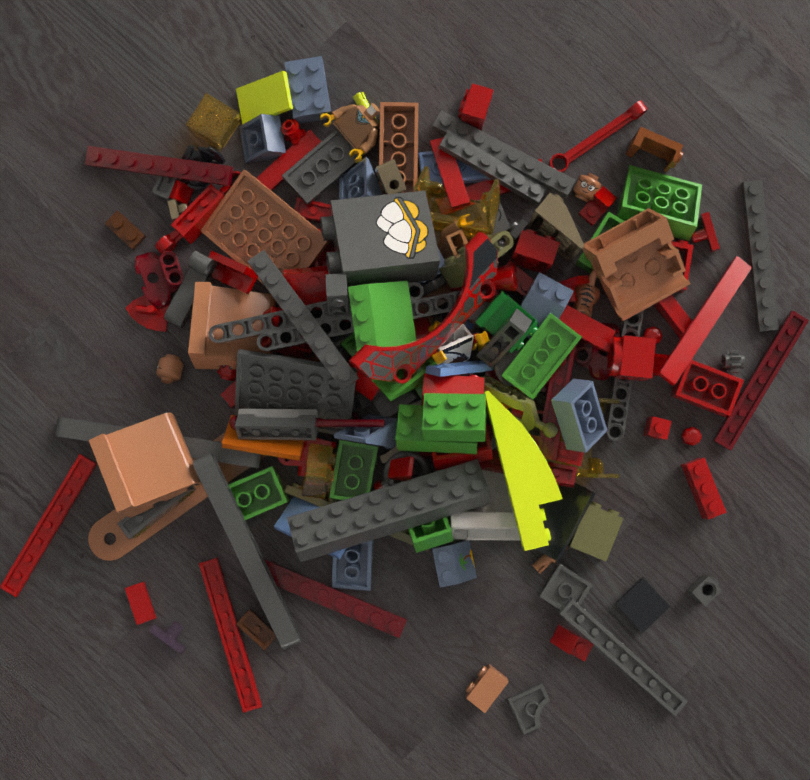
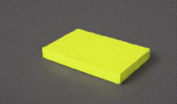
(264, 96)

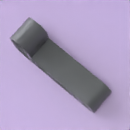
(182, 304)

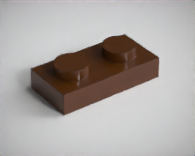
(125, 230)
(257, 629)

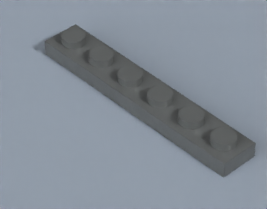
(492, 167)

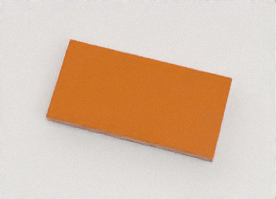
(278, 448)

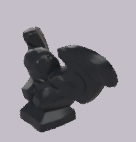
(202, 154)

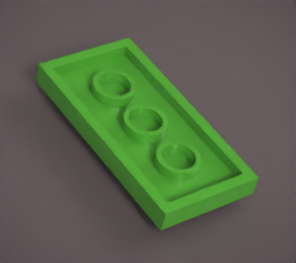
(541, 356)

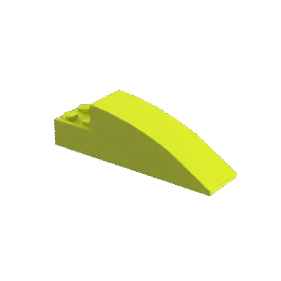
(525, 473)

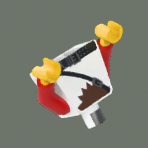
(458, 346)

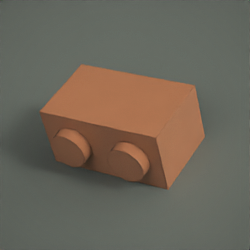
(486, 687)

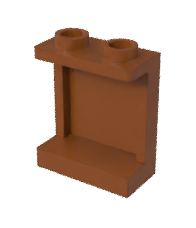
(656, 145)

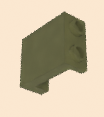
(597, 531)

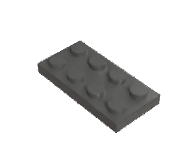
(320, 167)

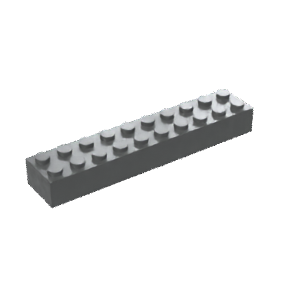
(388, 510)

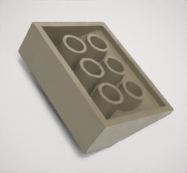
(554, 220)

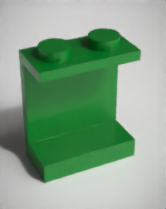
(498, 311)

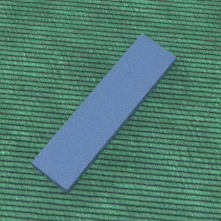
(458, 368)

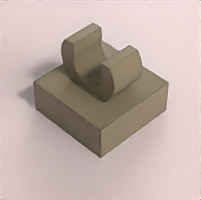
(176, 209)

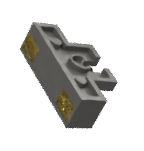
(138, 524)

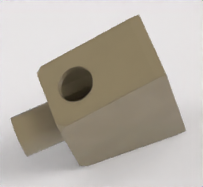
(387, 174)

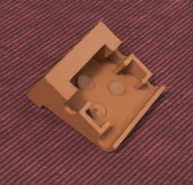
(637, 263)
(220, 305)
(145, 464)

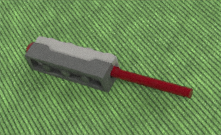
(289, 424)

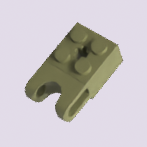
(454, 266)

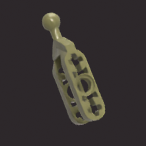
(520, 402)

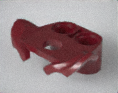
(159, 292)
(595, 362)

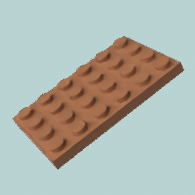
(258, 220)

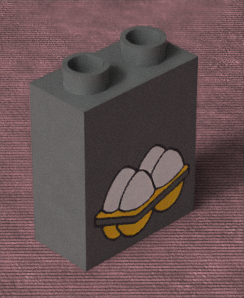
(381, 239)

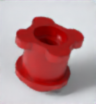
(292, 132)

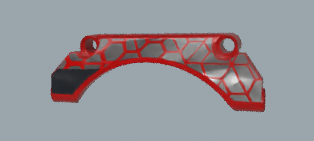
(384, 362)

